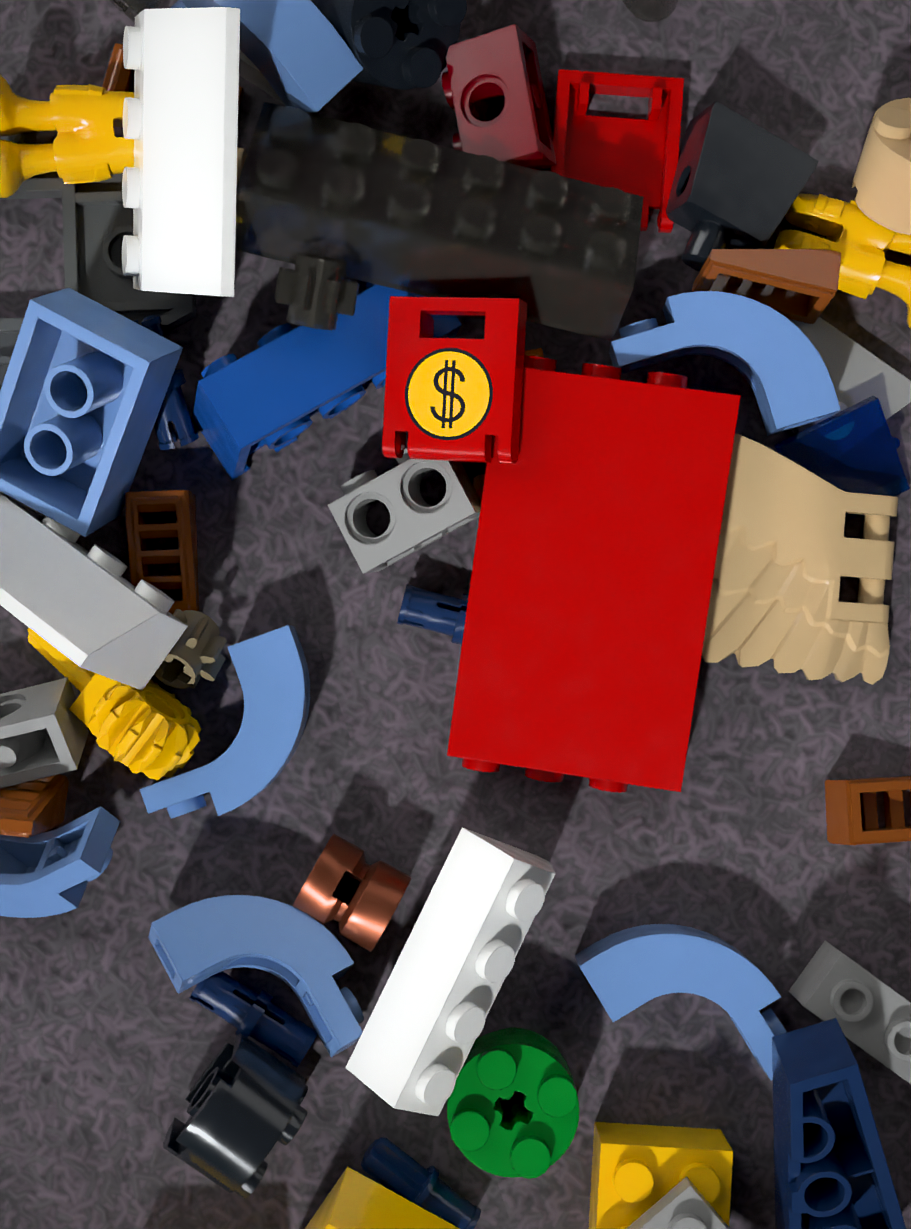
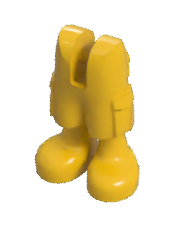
(85, 136)
(858, 240)

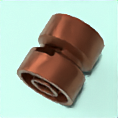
(371, 904)

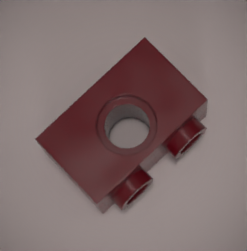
(491, 68)

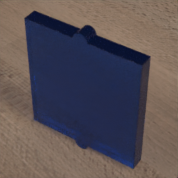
(851, 451)

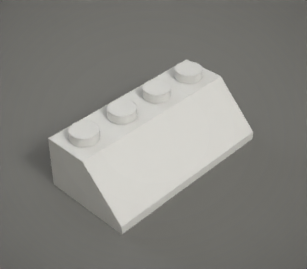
(182, 150)
(81, 599)
(450, 972)

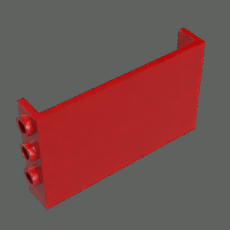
(594, 579)

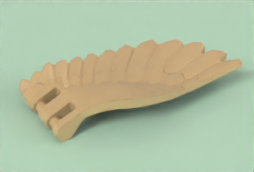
(784, 567)

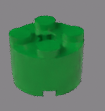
(529, 1135)

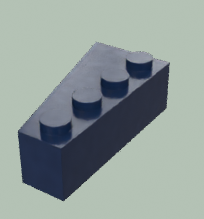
(826, 1138)

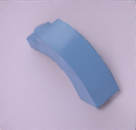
(291, 48)
(751, 337)
(273, 722)
(53, 868)
(269, 937)
(674, 958)

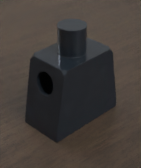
(733, 183)

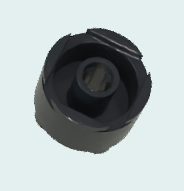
(397, 40)
(238, 1116)

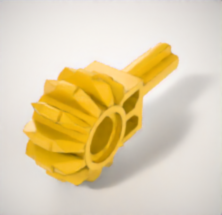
(137, 727)

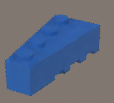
(294, 376)

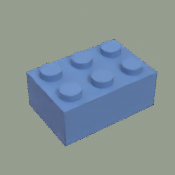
(79, 408)

